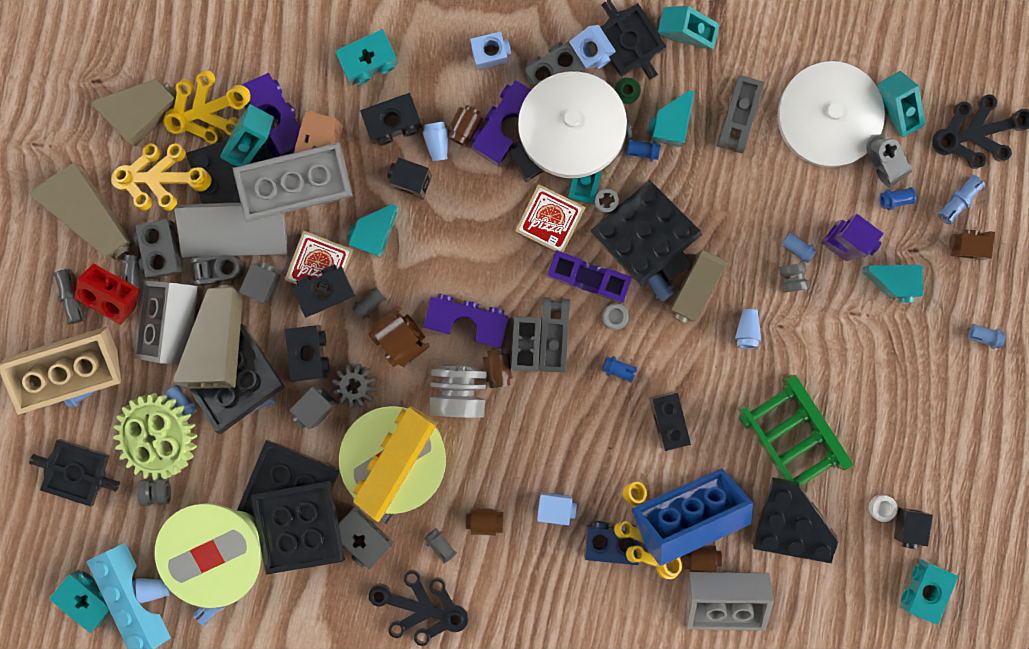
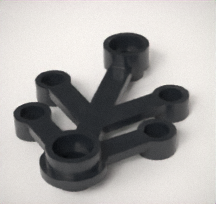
(976, 132)
(423, 608)

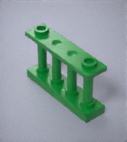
(808, 413)

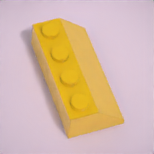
(394, 463)

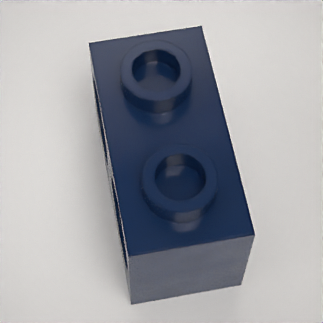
(610, 550)

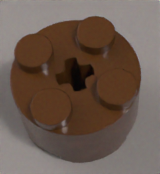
(398, 337)

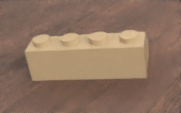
(61, 370)

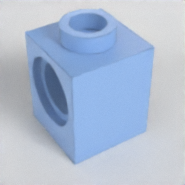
(582, 44)
(483, 60)
(555, 508)

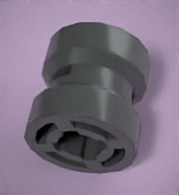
(797, 283)
(154, 492)

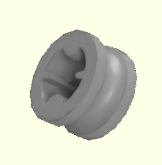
(612, 206)

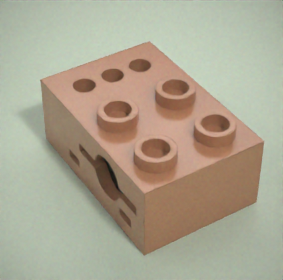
(320, 130)

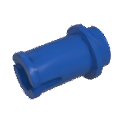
(644, 149)
(892, 199)
(619, 369)

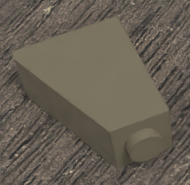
(137, 109)
(696, 286)

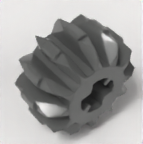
(362, 390)

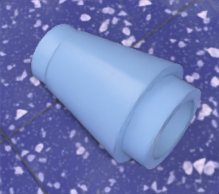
(437, 140)
(748, 330)
(149, 589)

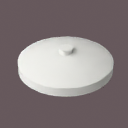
(830, 114)
(572, 124)

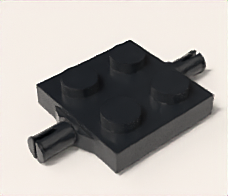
(632, 39)
(74, 472)

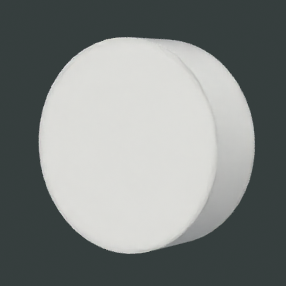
(883, 508)

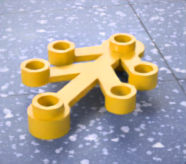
(203, 110)
(157, 176)
(640, 494)

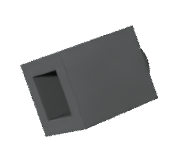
(260, 282)

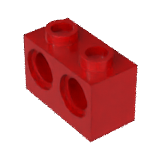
(106, 293)

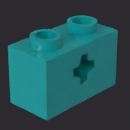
(354, 63)
(71, 597)

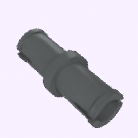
(67, 294)

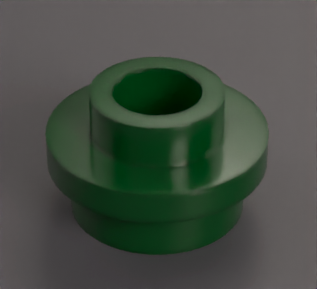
(631, 98)

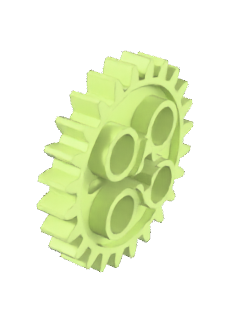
(135, 442)

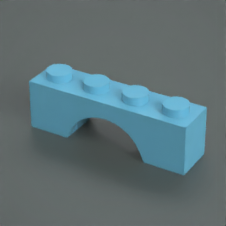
(114, 578)

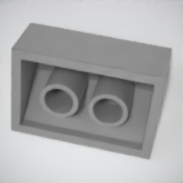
(164, 321)
(728, 601)

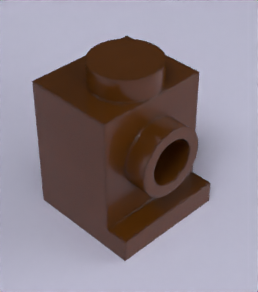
(972, 244)

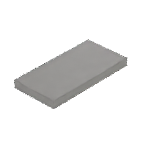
(292, 182)
(223, 231)

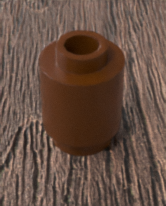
(464, 125)
(497, 368)
(484, 521)
(703, 559)

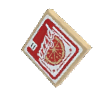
(550, 219)
(314, 255)

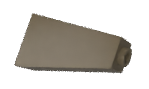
(83, 209)
(213, 343)

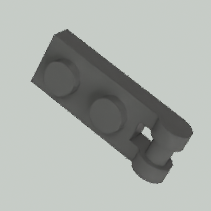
(741, 113)
(554, 336)

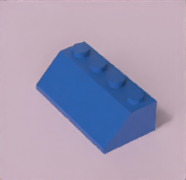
(692, 516)

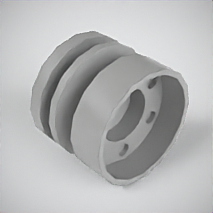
(457, 392)

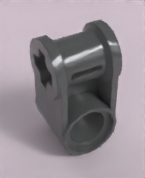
(888, 159)
(212, 269)

